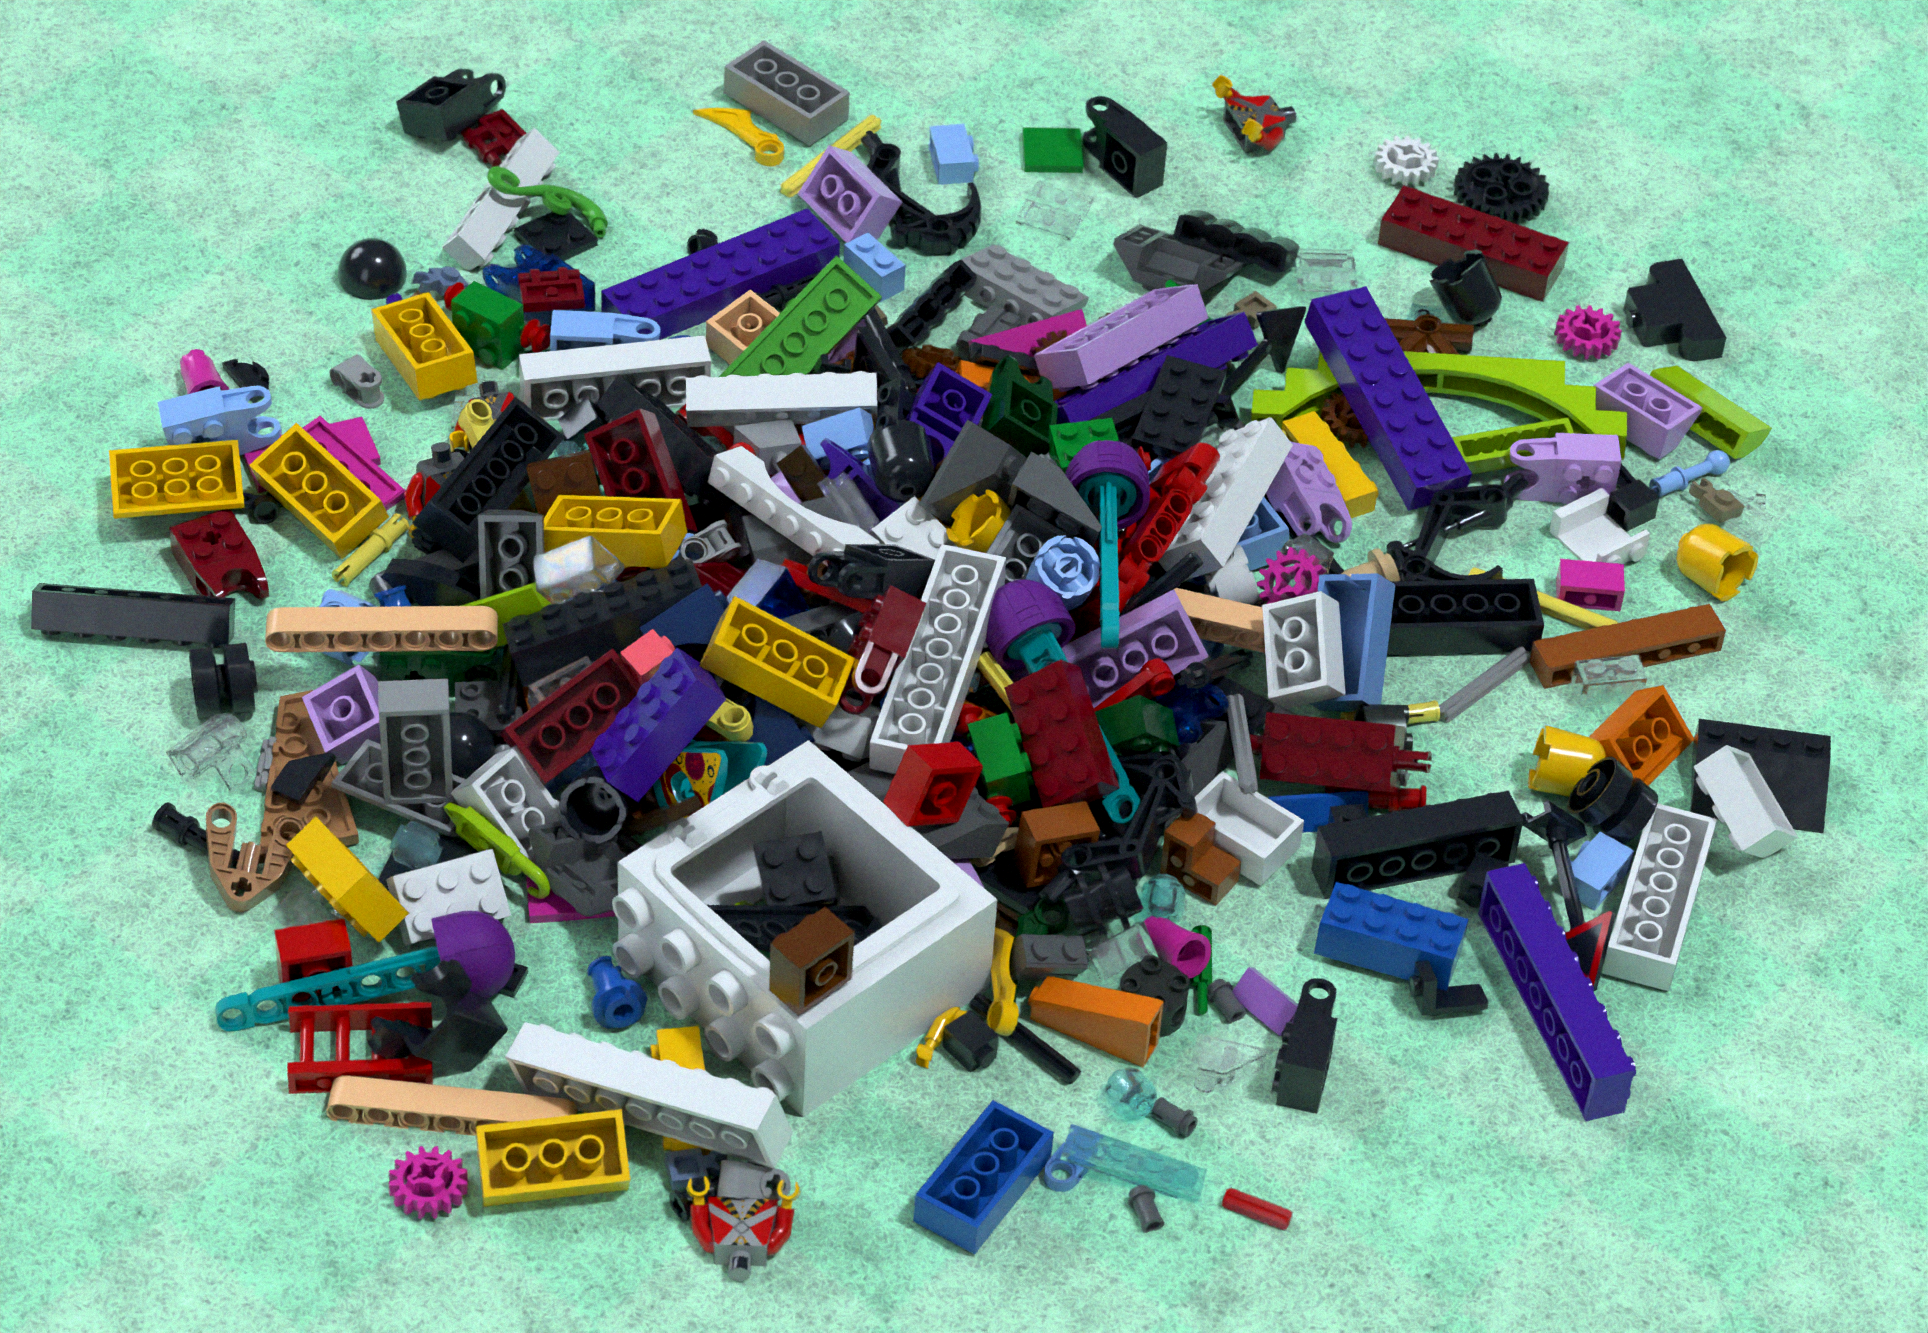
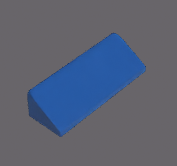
(1315, 807)

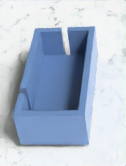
(1364, 635)

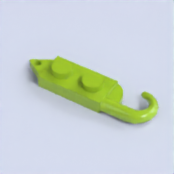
(484, 836)

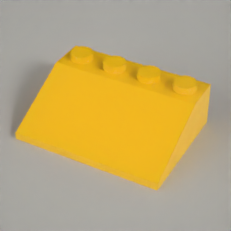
(176, 479)

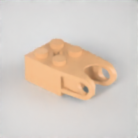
(738, 325)

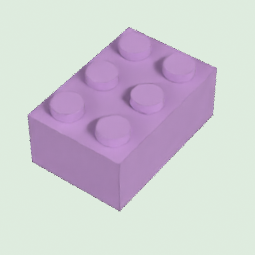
(849, 195)

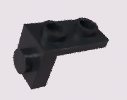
(1437, 1001)

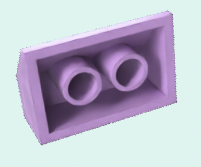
(1655, 412)

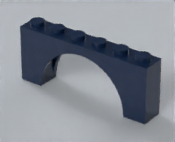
(690, 629)

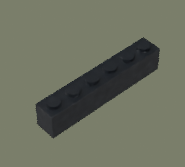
(133, 614)

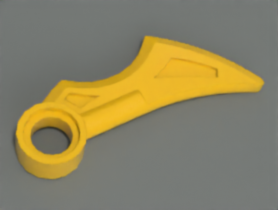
(740, 123)
(1003, 1011)

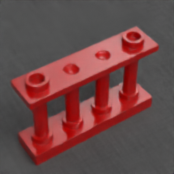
(318, 1076)

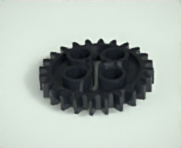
(1502, 187)

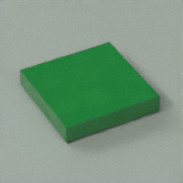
(1052, 150)

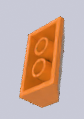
(1645, 733)

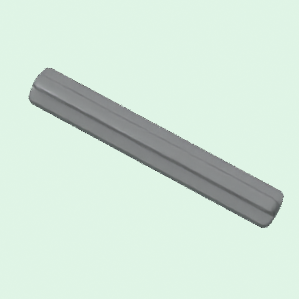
(1484, 684)
(1241, 744)

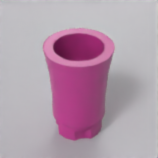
(200, 372)
(1179, 946)

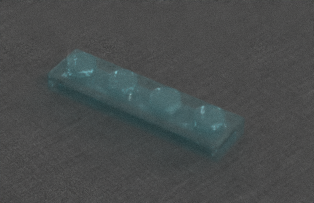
(1133, 1164)

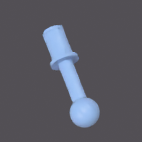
(1716, 463)

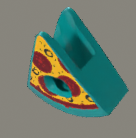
(708, 770)

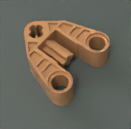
(220, 853)

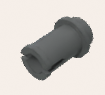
(1221, 994)
(1181, 1121)
(1142, 1200)

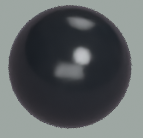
(372, 269)
(470, 743)

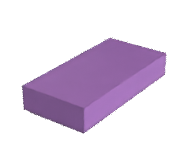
(1265, 1000)

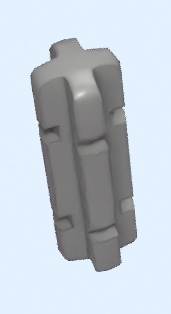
(264, 763)

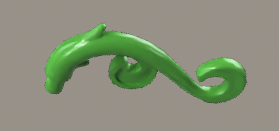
(554, 197)

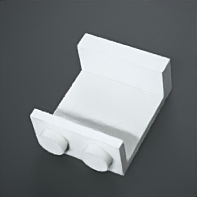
(1593, 535)

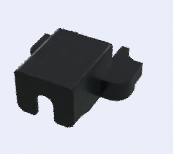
(461, 1038)

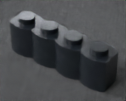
(1231, 238)
(931, 305)

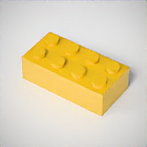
(424, 346)
(319, 491)
(631, 528)
(777, 662)
(345, 881)
(552, 1157)

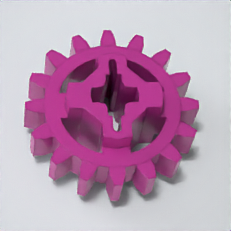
(1588, 332)
(1302, 572)
(426, 1182)

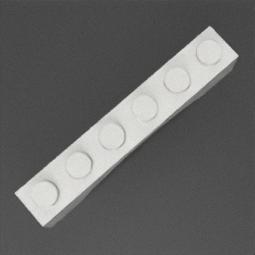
(746, 482)

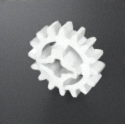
(1406, 161)

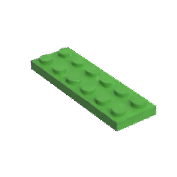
(809, 324)

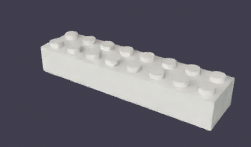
(941, 658)
(652, 1093)

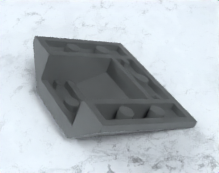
(1158, 256)
(971, 467)
(580, 869)

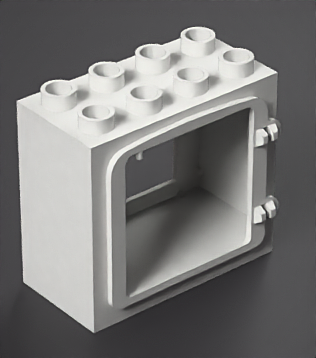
(906, 974)

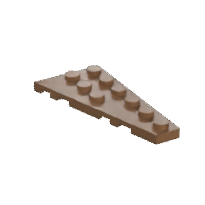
(296, 740)

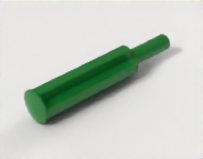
(1203, 979)

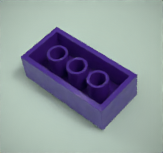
(657, 724)

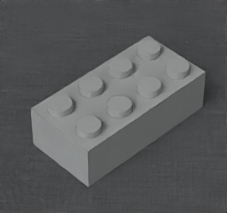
(786, 92)
(415, 741)

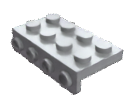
(1019, 286)

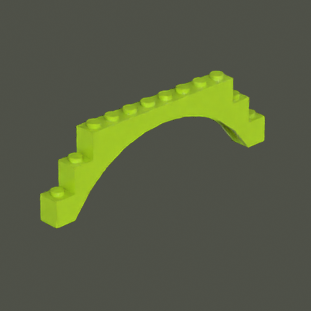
(1520, 383)

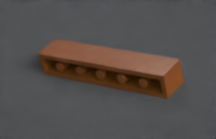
(1653, 638)

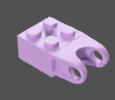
(1567, 466)
(1308, 494)

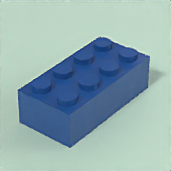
(1389, 934)
(983, 1177)

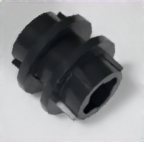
(1102, 901)

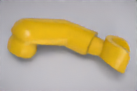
(935, 1035)

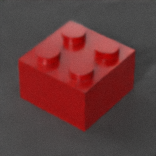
(933, 783)
(312, 951)

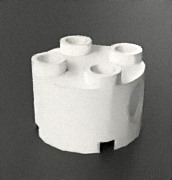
(1233, 580)

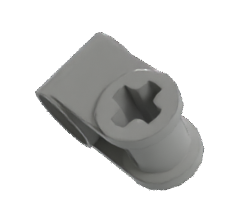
(359, 381)
(711, 544)
(747, 1180)

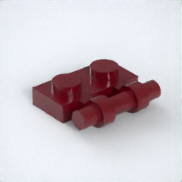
(500, 130)
(551, 290)

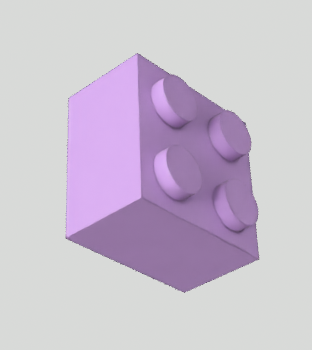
(345, 712)

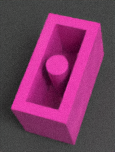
(1591, 584)

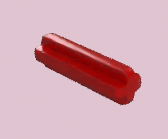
(1257, 1208)

